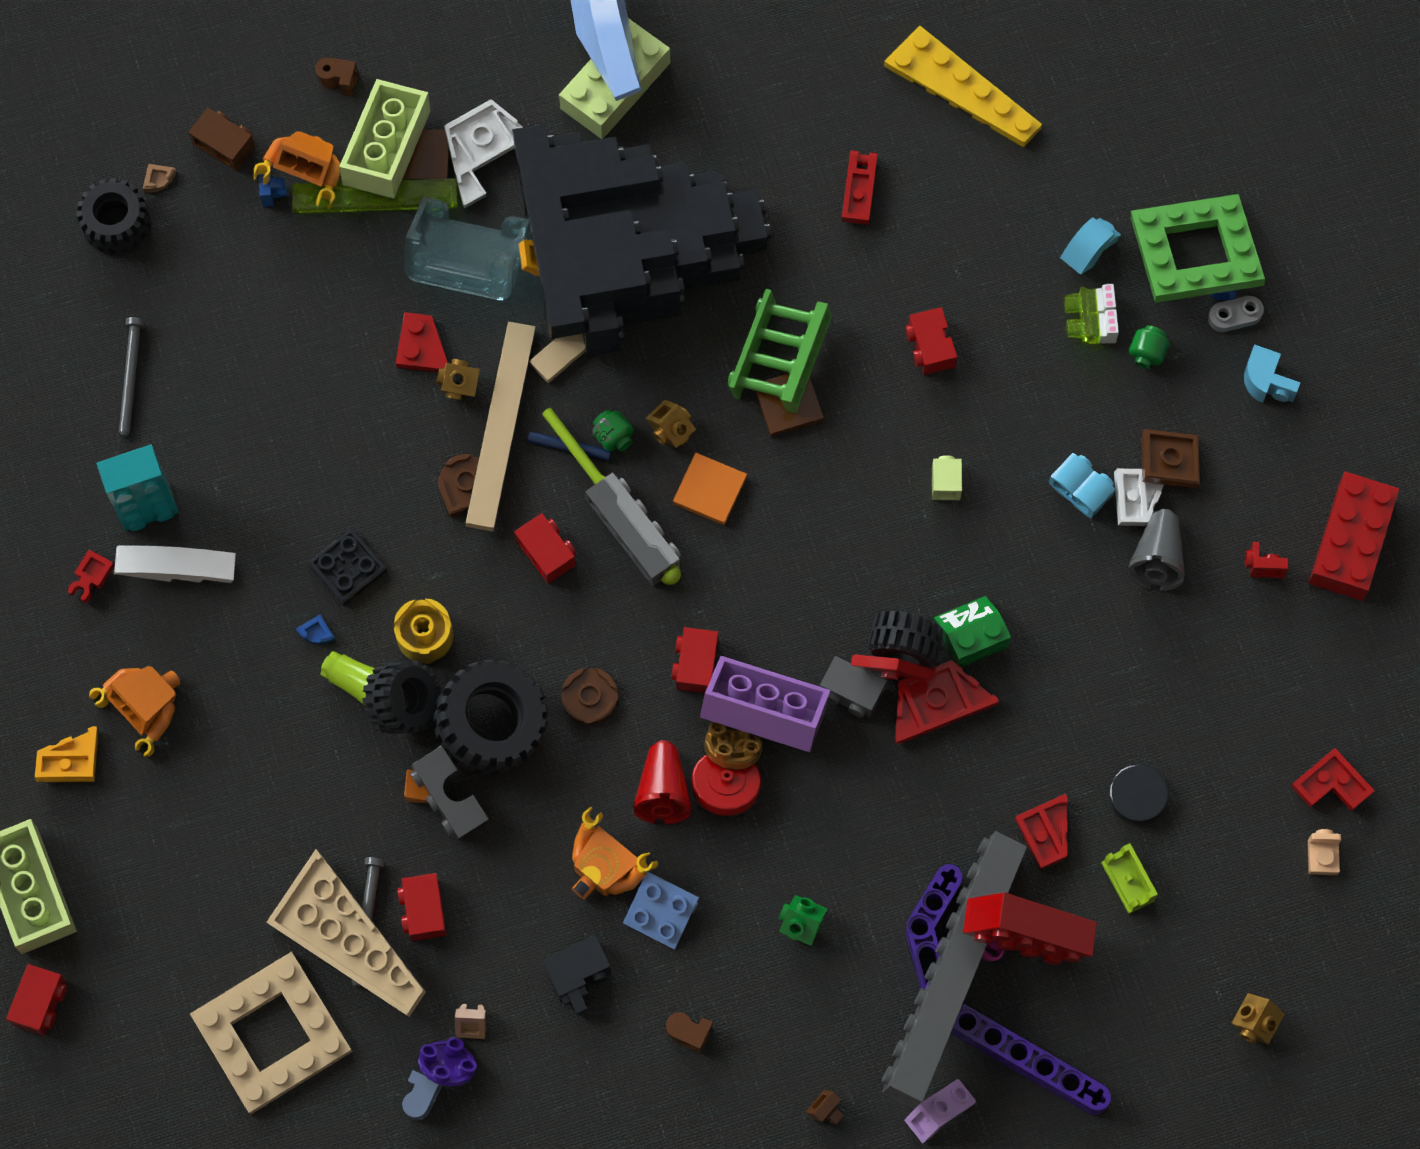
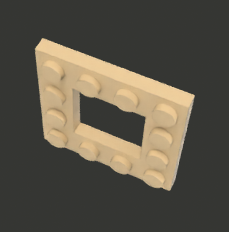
(216, 1020)

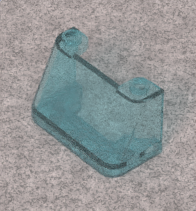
(463, 254)

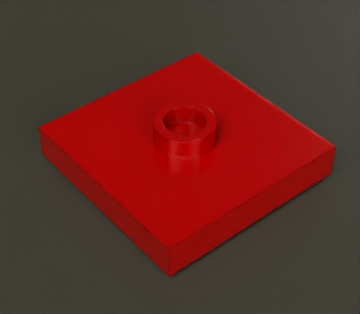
(891, 667)

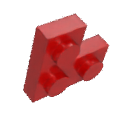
(1333, 774)

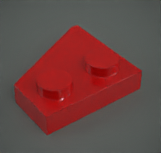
(420, 344)
(1046, 831)

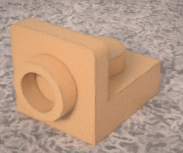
(1323, 853)

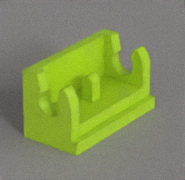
(1129, 879)

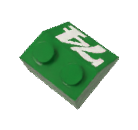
(973, 631)

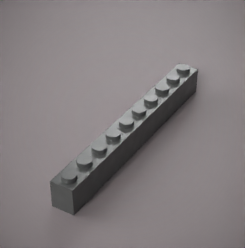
(949, 977)

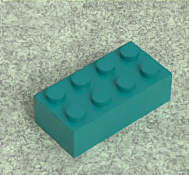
(137, 488)

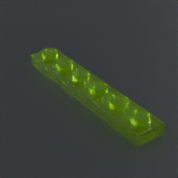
(351, 199)

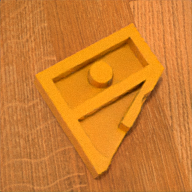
(69, 759)

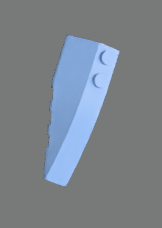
(608, 41)

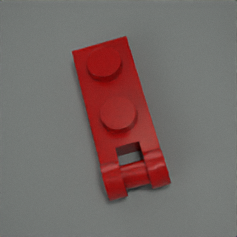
(859, 188)

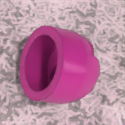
(993, 947)

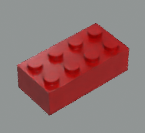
(1353, 536)
(1029, 927)

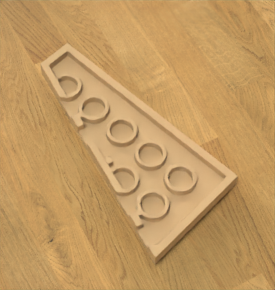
(334, 927)

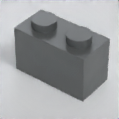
(853, 687)

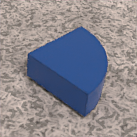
(316, 631)

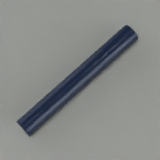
(557, 443)

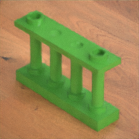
(798, 368)

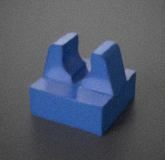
(273, 189)

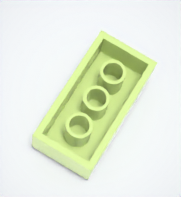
(590, 99)
(385, 138)
(30, 890)

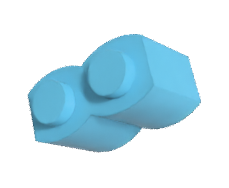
(1082, 485)

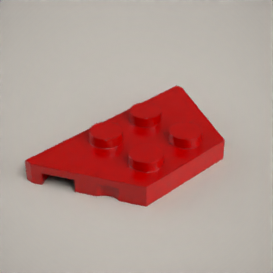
(938, 701)

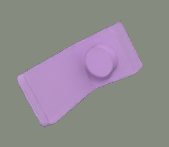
(939, 1110)

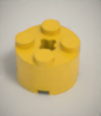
(423, 615)

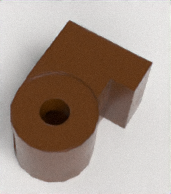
(337, 73)
(688, 1033)

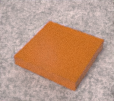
(709, 489)

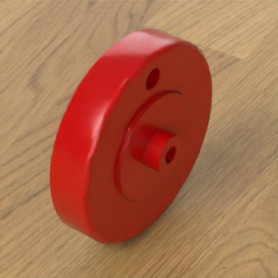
(724, 789)

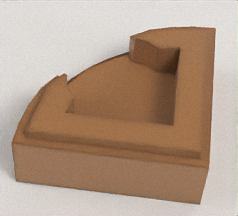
(158, 178)

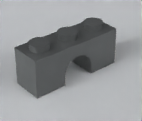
(431, 773)

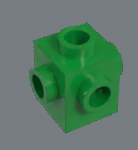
(802, 919)

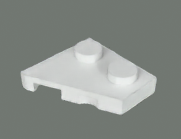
(1134, 498)

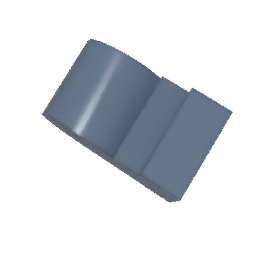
(422, 1098)

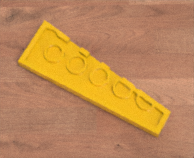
(943, 73)

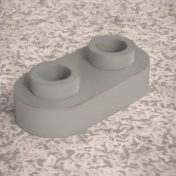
(1237, 314)

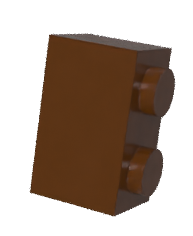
(222, 138)

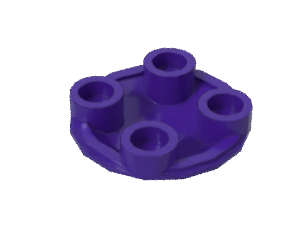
(447, 1062)

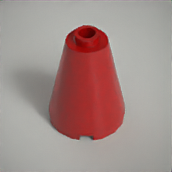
(662, 786)

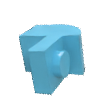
(1089, 244)
(1262, 380)

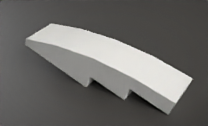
(174, 563)

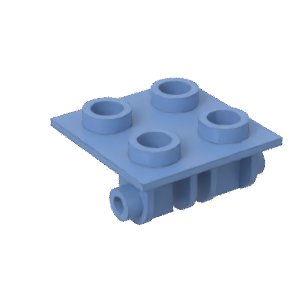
(661, 910)

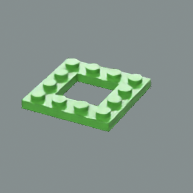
(1226, 213)

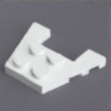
(476, 141)

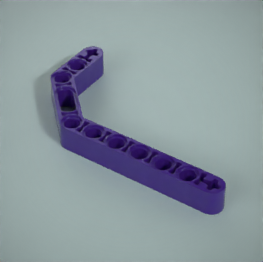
(984, 1025)

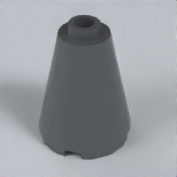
(1159, 553)

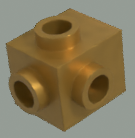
(469, 379)
(671, 424)
(1257, 1019)

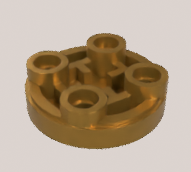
(732, 747)

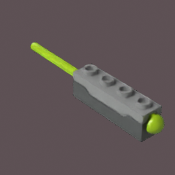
(624, 516)

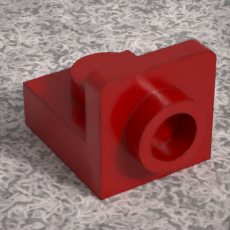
(1267, 566)

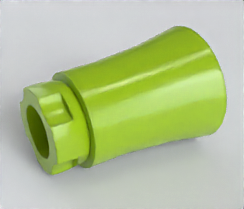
(346, 674)

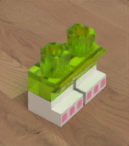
(1097, 315)

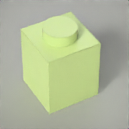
(946, 478)

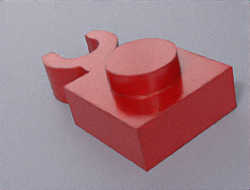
(92, 572)

